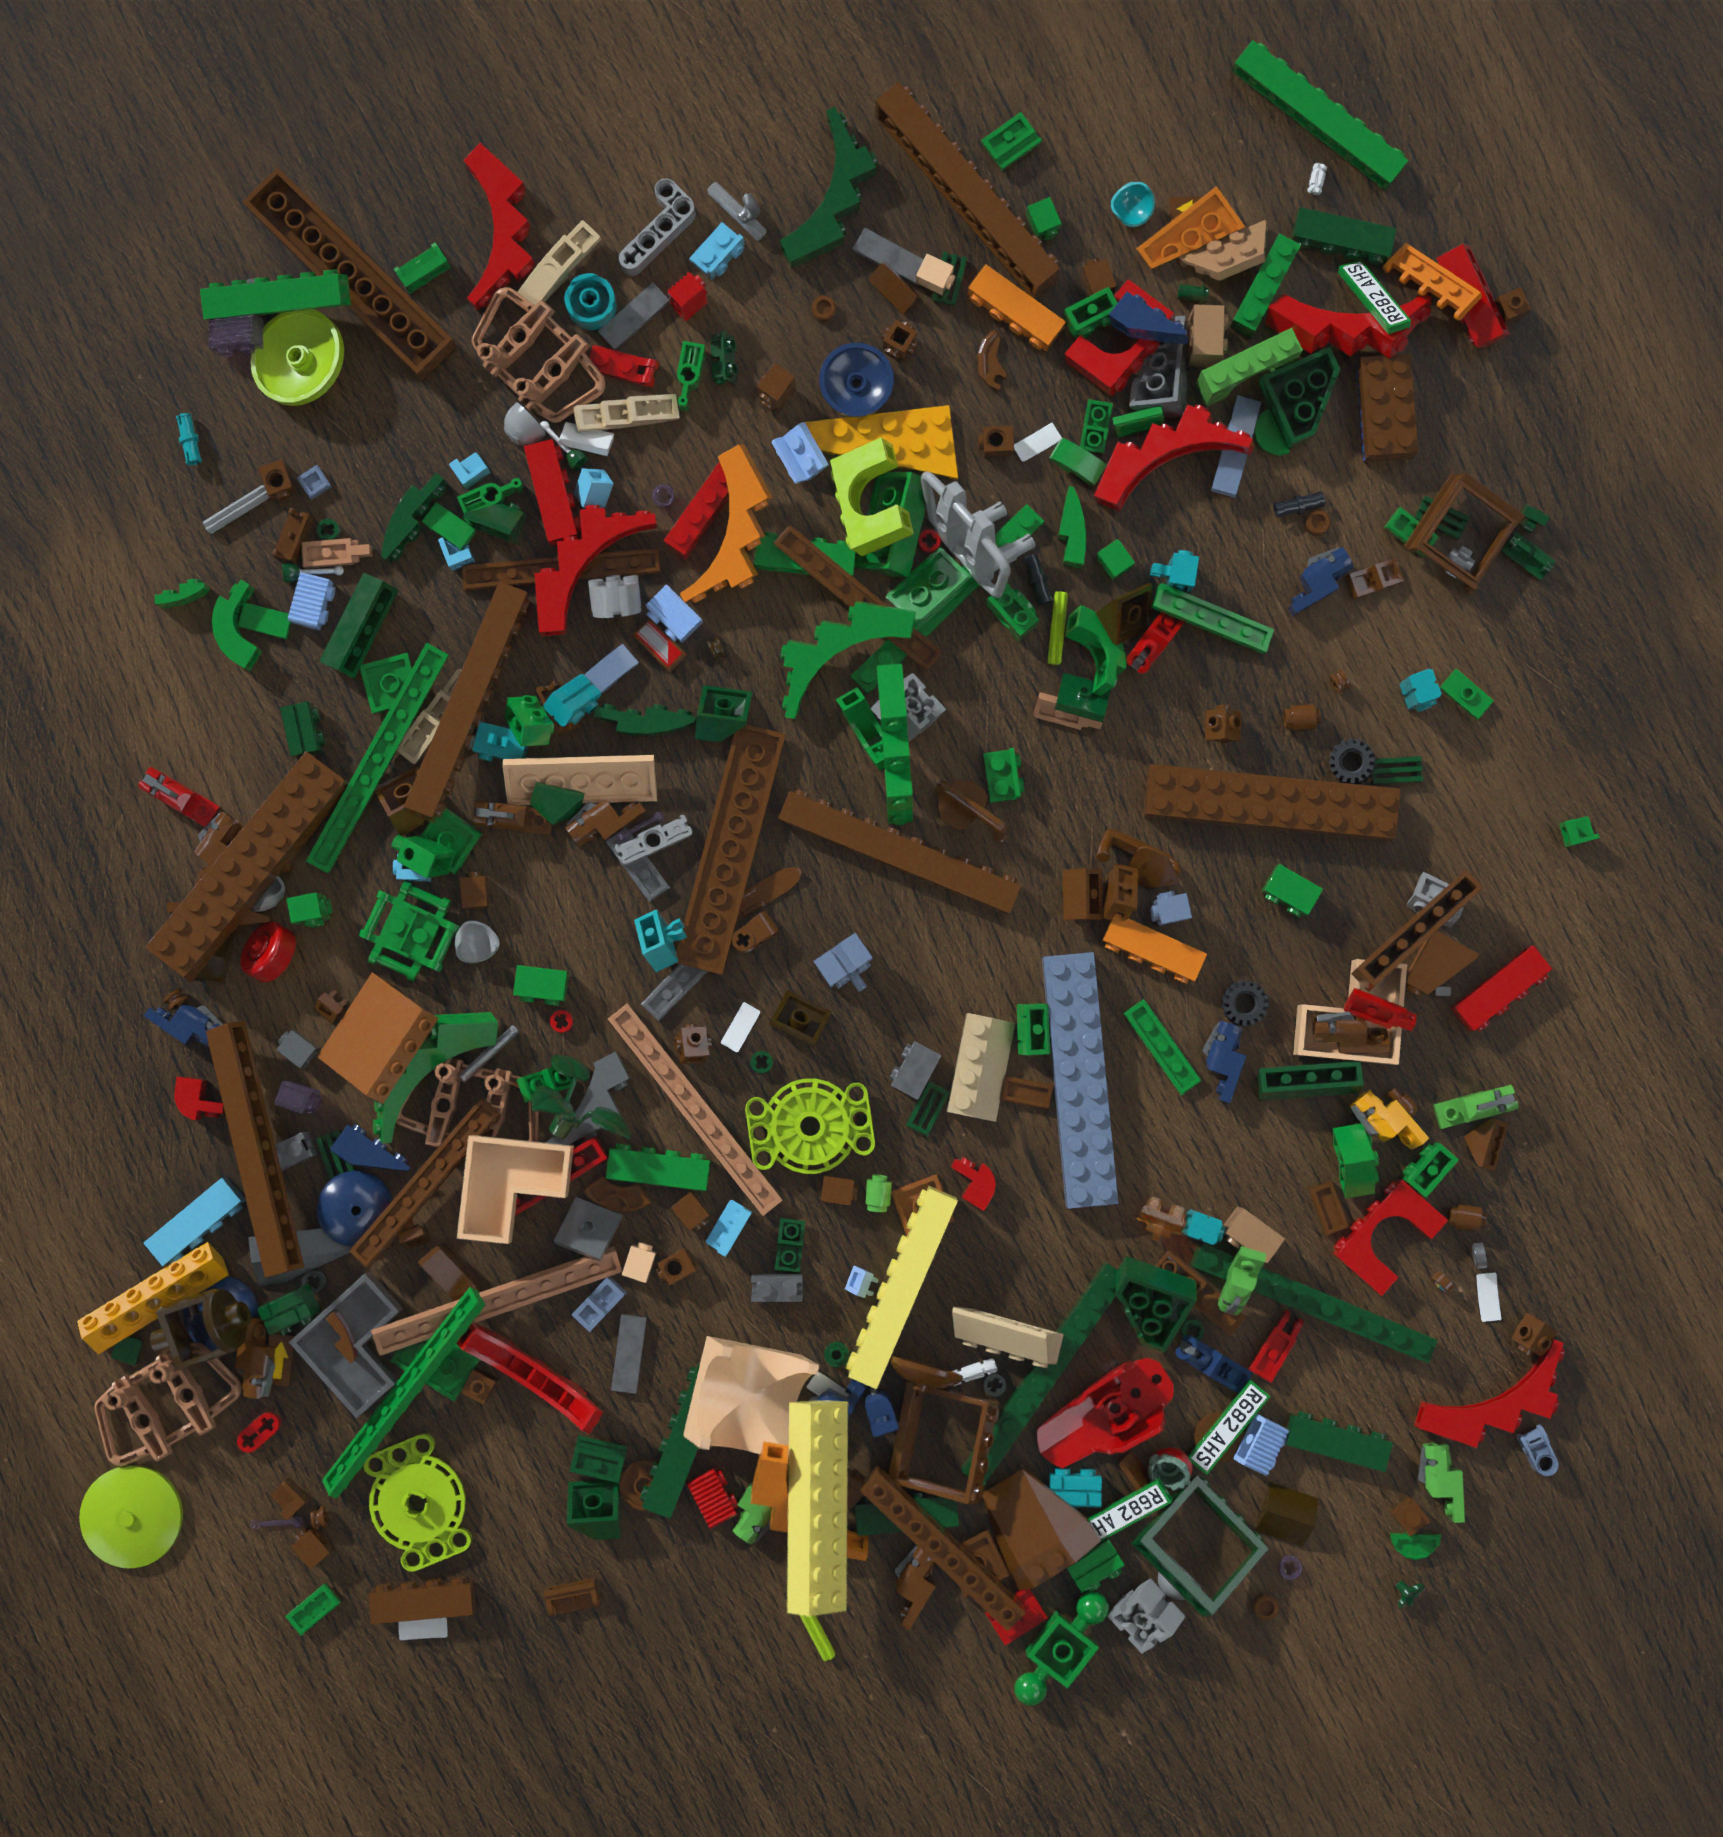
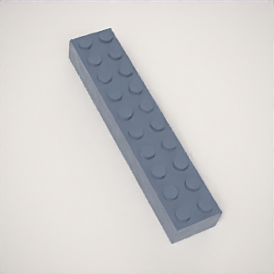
(1080, 1080)

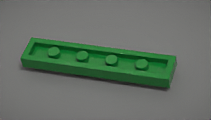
(1212, 618)

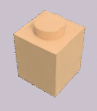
(935, 274)
(639, 1262)

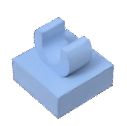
(860, 1281)

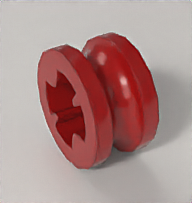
(923, 546)
(554, 1024)

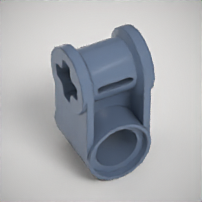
(1536, 1446)

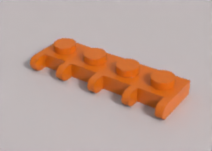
(1433, 279)

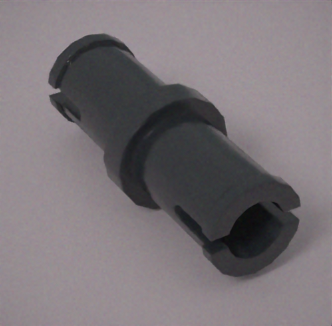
(1299, 504)
(1038, 580)

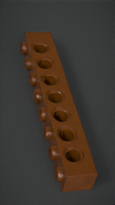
(942, 1547)

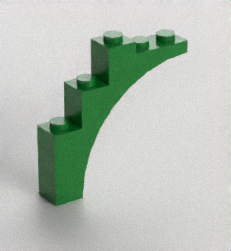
(806, 659)
(895, 744)
(447, 1038)

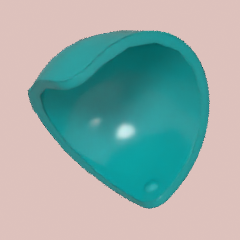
(1133, 204)

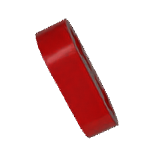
(262, 1436)

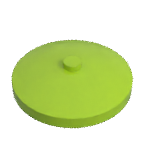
(298, 357)
(131, 1516)

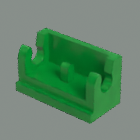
(422, 268)

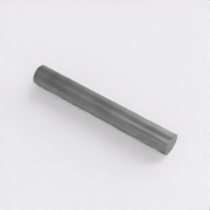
(488, 1054)

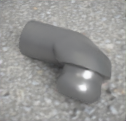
(750, 210)

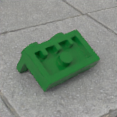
(1003, 776)

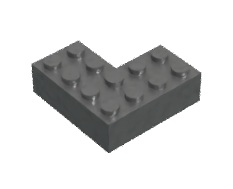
(367, 1379)

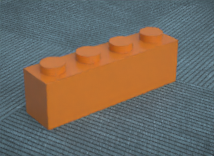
(1016, 308)
(1153, 947)

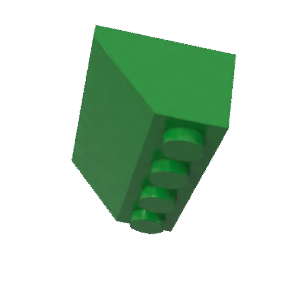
(892, 490)

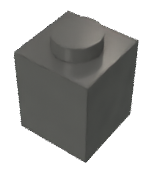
(297, 1048)

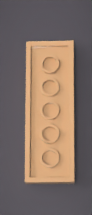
(598, 777)

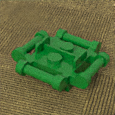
(409, 931)

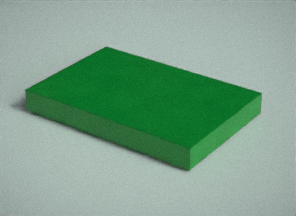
(930, 587)
(450, 1374)

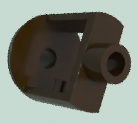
(223, 1319)

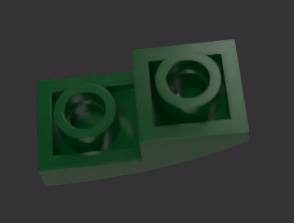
(790, 1246)

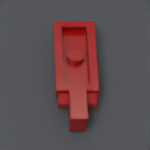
(1379, 1010)

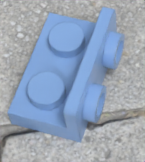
(800, 454)

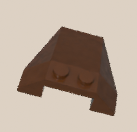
(1036, 1529)

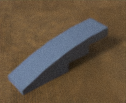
(1230, 462)

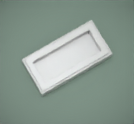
(591, 441)

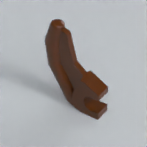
(988, 364)

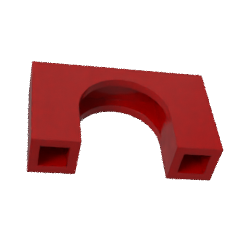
(1113, 370)
(1356, 1248)

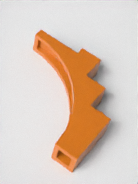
(743, 531)
(771, 1489)

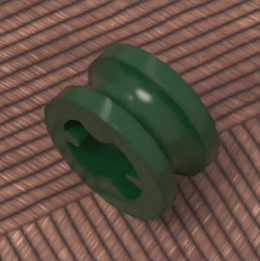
(328, 522)
(769, 1061)
(1195, 1322)

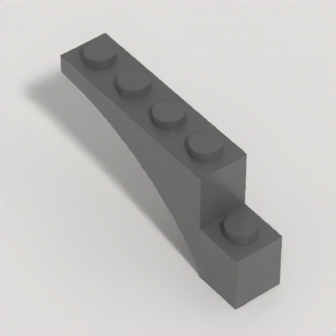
(608, 1074)

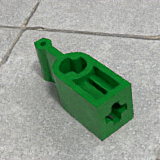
(686, 367)
(478, 497)

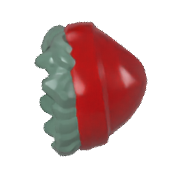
(1171, 1467)

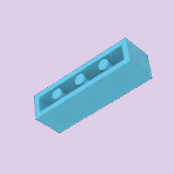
(195, 1221)

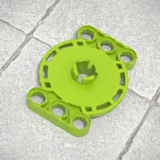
(785, 1123)
(428, 1482)

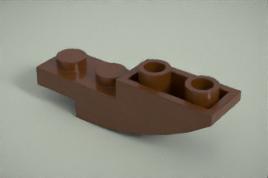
(1206, 1296)

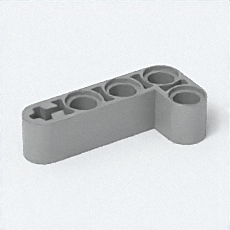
(652, 231)

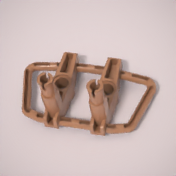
(500, 357)
(497, 1084)
(128, 1395)

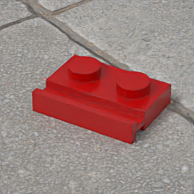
(1033, 1616)

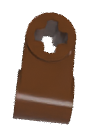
(758, 929)

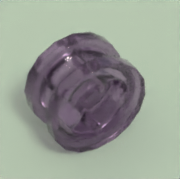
(656, 499)
(1297, 1564)

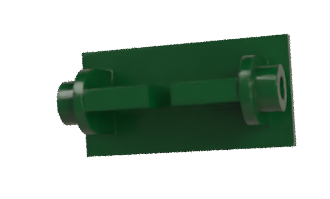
(723, 347)
(1528, 556)

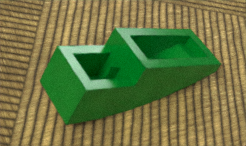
(1073, 530)

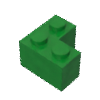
(1355, 1160)

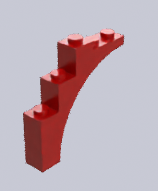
(510, 226)
(1343, 330)
(1162, 444)
(574, 556)
(533, 1374)
(1503, 1411)

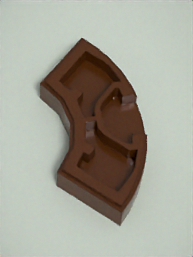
(617, 1197)

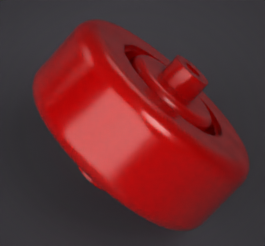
(268, 951)

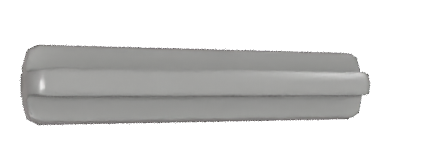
(729, 204)
(236, 509)

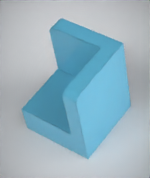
(470, 470)
(593, 487)
(454, 556)

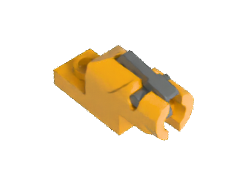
(1387, 1120)

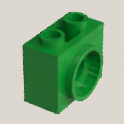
(1014, 612)

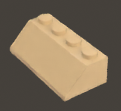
(981, 1067)
(1007, 1335)

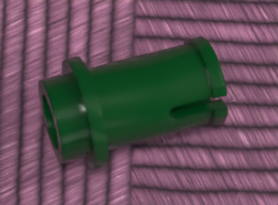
(1193, 293)

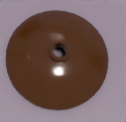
(923, 1374)

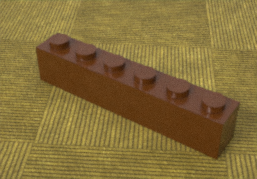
(1417, 930)

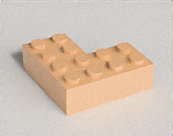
(1390, 988)
(497, 1172)

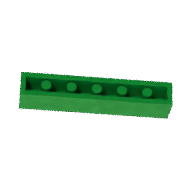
(276, 296)

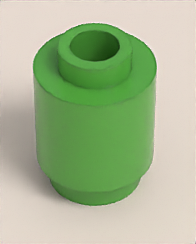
(878, 1193)

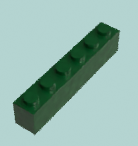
(675, 1461)

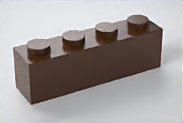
(422, 1601)

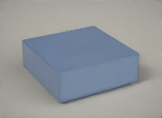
(314, 482)

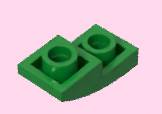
(1096, 425)
(1077, 460)
(187, 593)
(547, 1077)

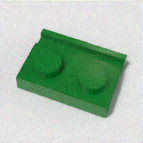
(1011, 141)

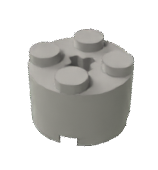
(615, 596)

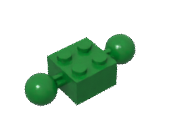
(1061, 1649)

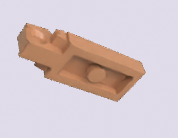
(334, 553)
(1046, 710)

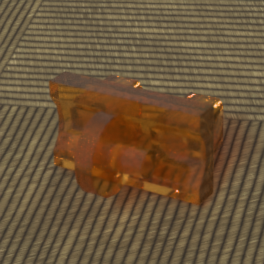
(1159, 1222)

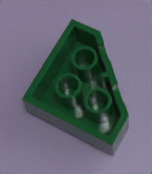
(1300, 395)
(1154, 1301)

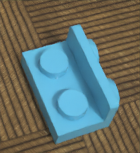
(718, 251)
(728, 1227)

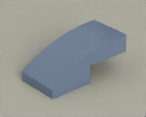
(611, 668)
(599, 1303)

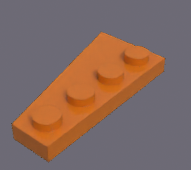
(1196, 226)

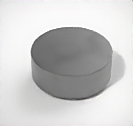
(1479, 1255)

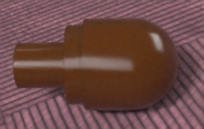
(1404, 1100)

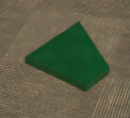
(555, 802)

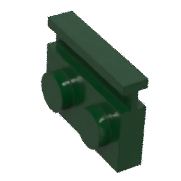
(598, 1459)

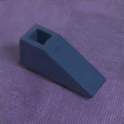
(1141, 321)
(360, 1151)

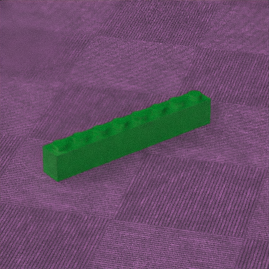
(1319, 114)

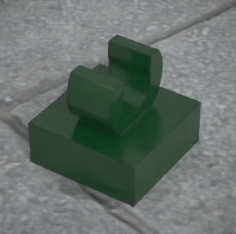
(1533, 516)

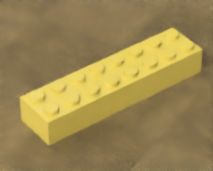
(902, 1287)
(817, 1507)

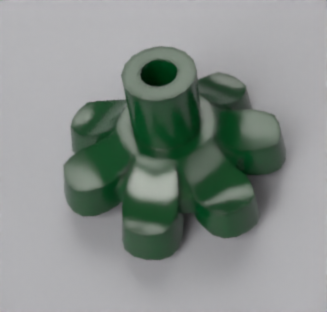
(1408, 1593)

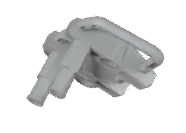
(972, 535)

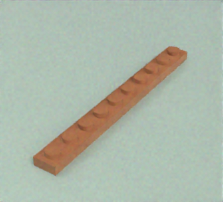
(695, 1109)
(500, 1299)

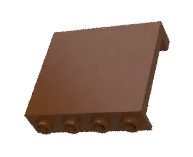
(377, 1038)

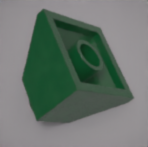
(498, 520)
(721, 712)
(594, 1509)

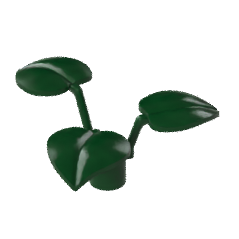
(551, 1101)

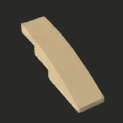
(626, 413)
(422, 731)

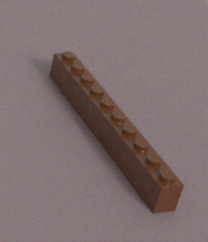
(467, 702)
(898, 852)
(255, 1149)

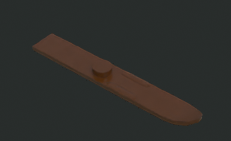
(766, 891)

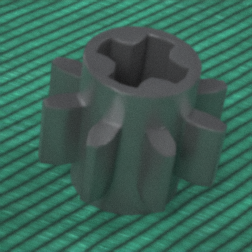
(1461, 558)

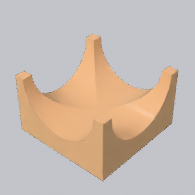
(744, 1395)

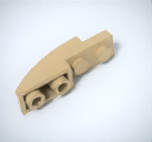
(559, 262)

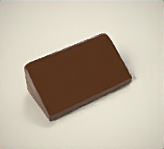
(893, 287)
(1134, 1469)

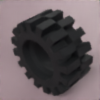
(1341, 751)
(1234, 1014)

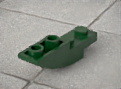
(403, 524)
(655, 722)

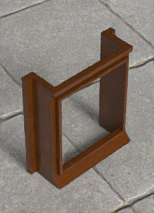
(1438, 509)

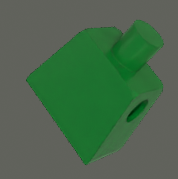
(424, 855)

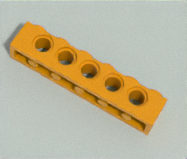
(139, 1304)

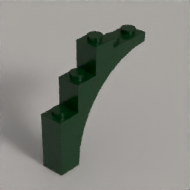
(822, 229)

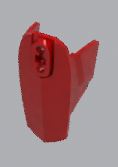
(1107, 1415)

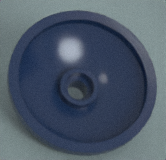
(851, 364)
(342, 1194)
(195, 1324)

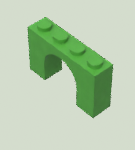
(1272, 354)

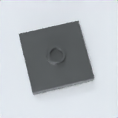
(588, 1229)

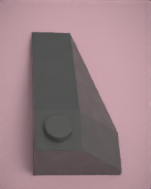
(1163, 379)
(315, 1250)

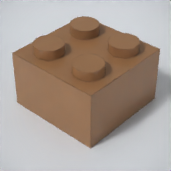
(1206, 335)
(1249, 1232)

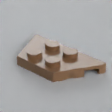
(1229, 254)

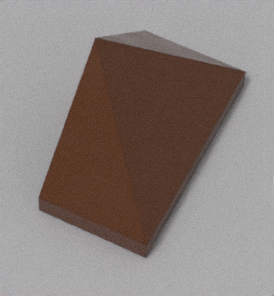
(1486, 1143)

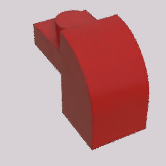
(191, 1101)
(982, 1182)

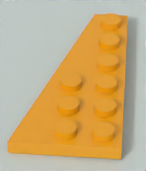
(919, 437)

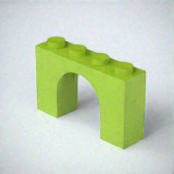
(851, 475)

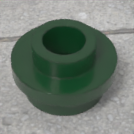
(836, 1346)

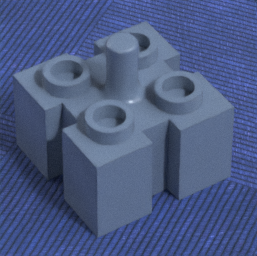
(845, 963)

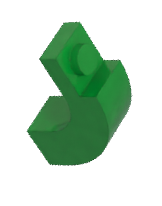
(226, 628)
(1109, 658)
(863, 725)

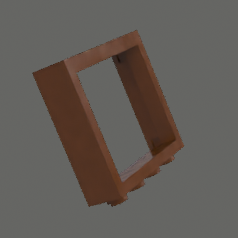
(906, 1439)

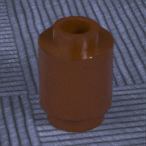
(1301, 717)
(1466, 1217)

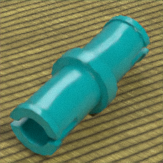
(188, 439)

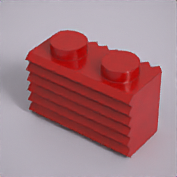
(688, 296)
(713, 1497)

